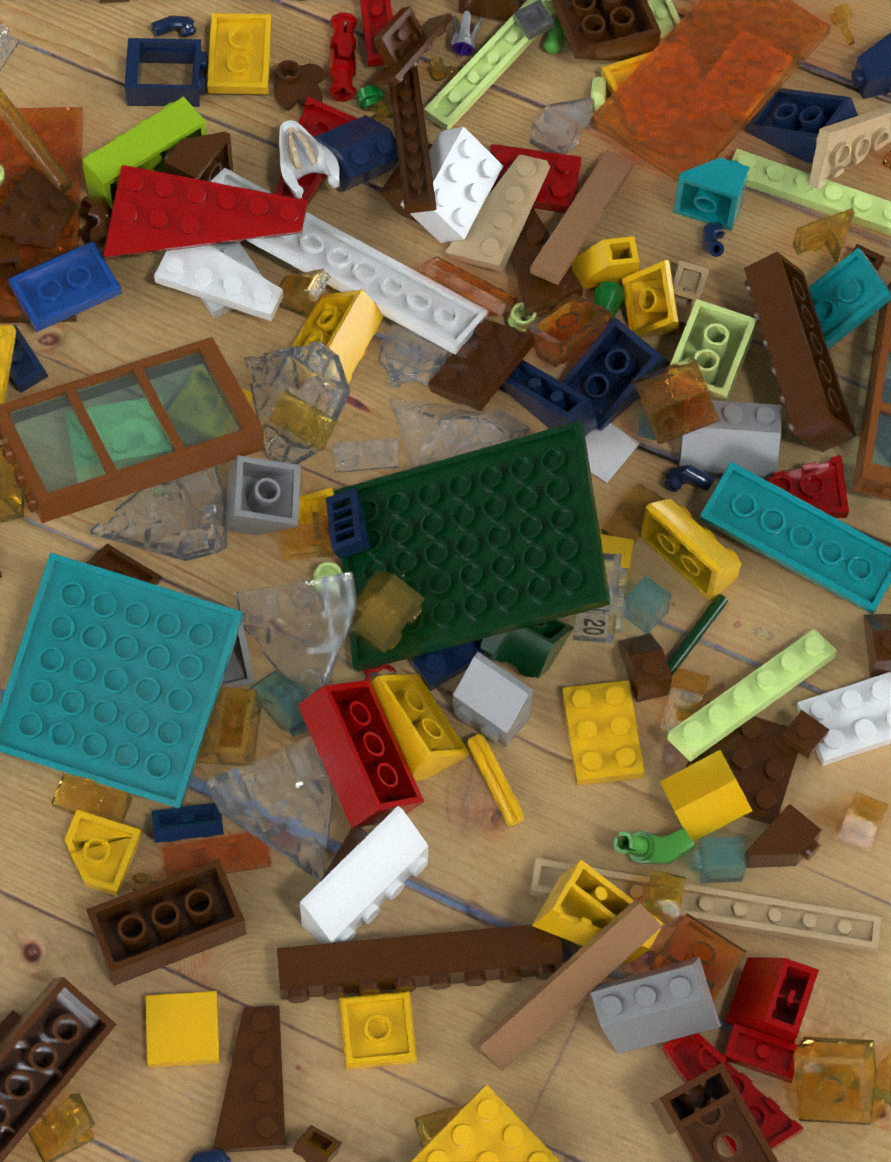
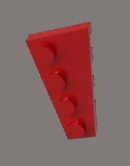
(316, 120)
(818, 485)
(695, 1055)

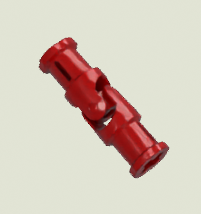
(342, 57)

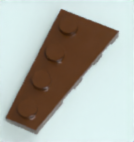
(537, 292)
(254, 1095)

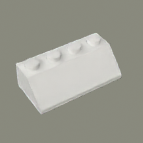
(365, 880)

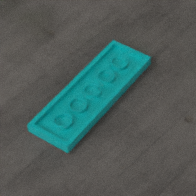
(800, 537)

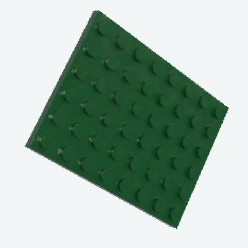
(485, 540)

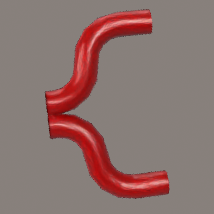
(377, 669)

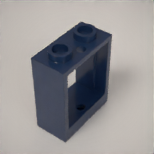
(164, 51)

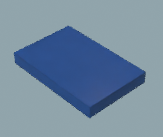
(64, 286)

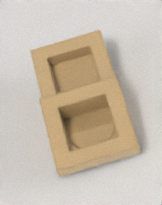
(687, 287)

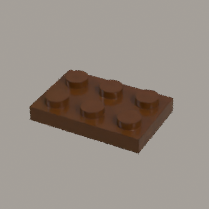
(481, 364)

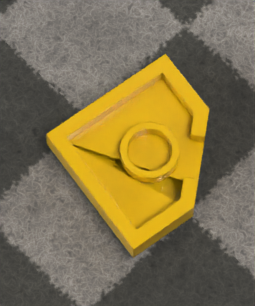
(101, 850)

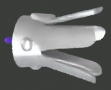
(462, 41)

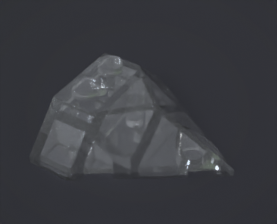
(306, 372)
(447, 430)
(173, 518)
(301, 625)
(282, 803)

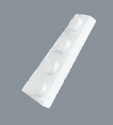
(219, 279)

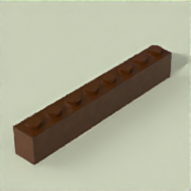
(417, 962)

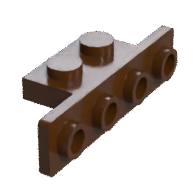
(404, 42)

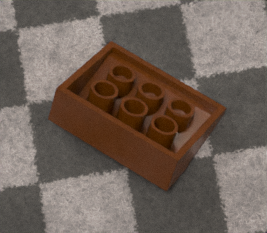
(608, 28)

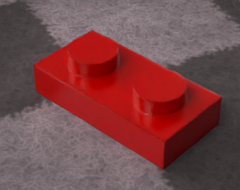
(761, 1053)

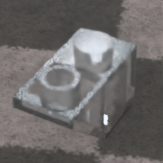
(561, 124)

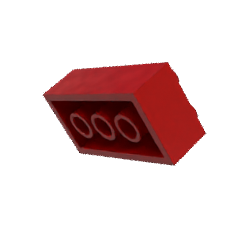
(360, 752)

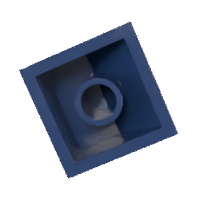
(362, 150)

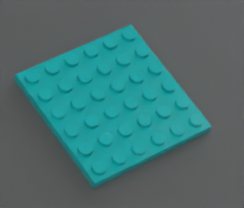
(116, 680)

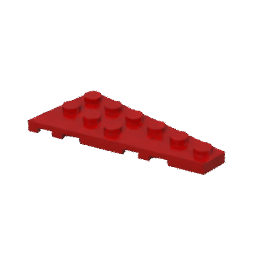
(181, 212)

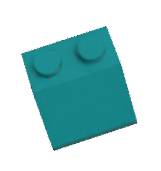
(712, 192)

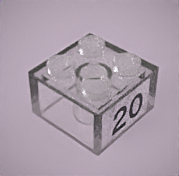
(603, 622)

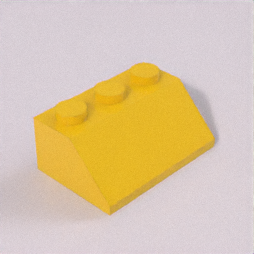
(344, 324)
(689, 548)
(419, 725)

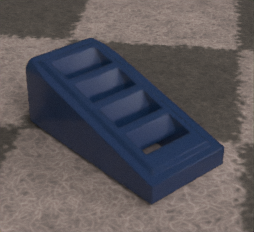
(352, 544)

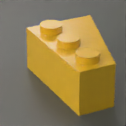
(583, 906)

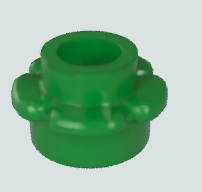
(368, 96)

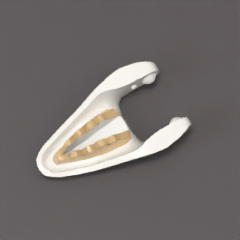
(304, 155)

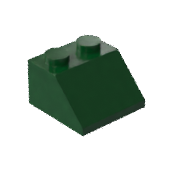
(529, 648)

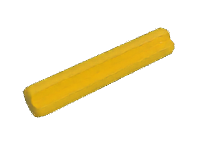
(495, 780)

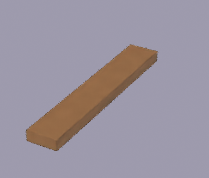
(582, 217)
(569, 984)

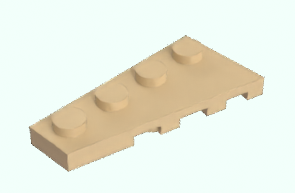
(848, 143)
(502, 216)

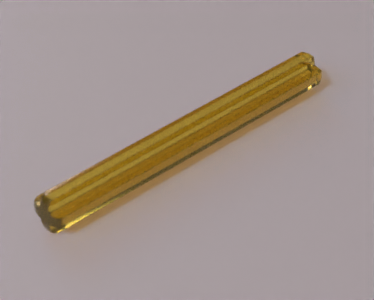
(33, 144)

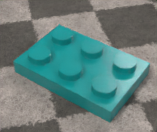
(848, 296)

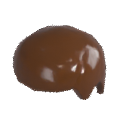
(97, 217)

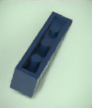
(549, 398)

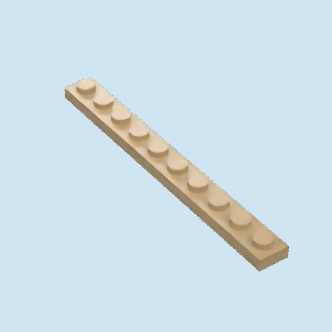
(741, 910)

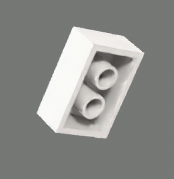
(461, 180)

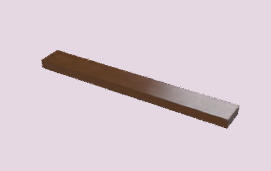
(412, 145)

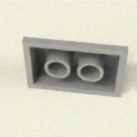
(744, 434)
(655, 1006)

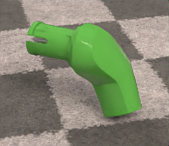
(654, 849)

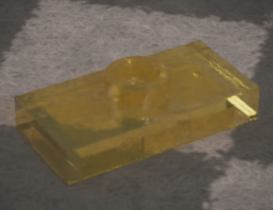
(629, 516)

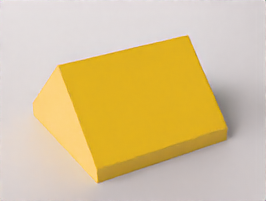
(651, 301)
(706, 796)

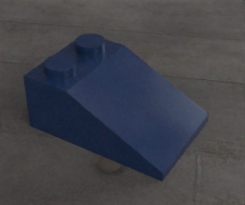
(795, 117)
(609, 368)

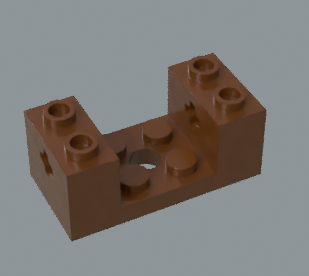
(707, 1111)

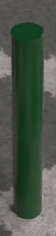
(696, 633)

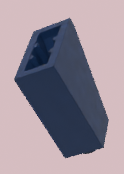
(873, 70)

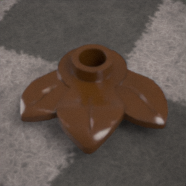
(299, 86)

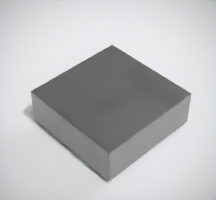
(534, 20)

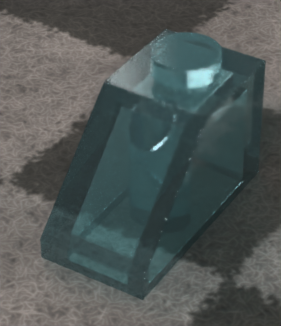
(280, 701)

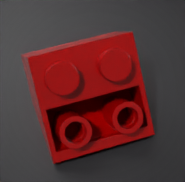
(773, 996)

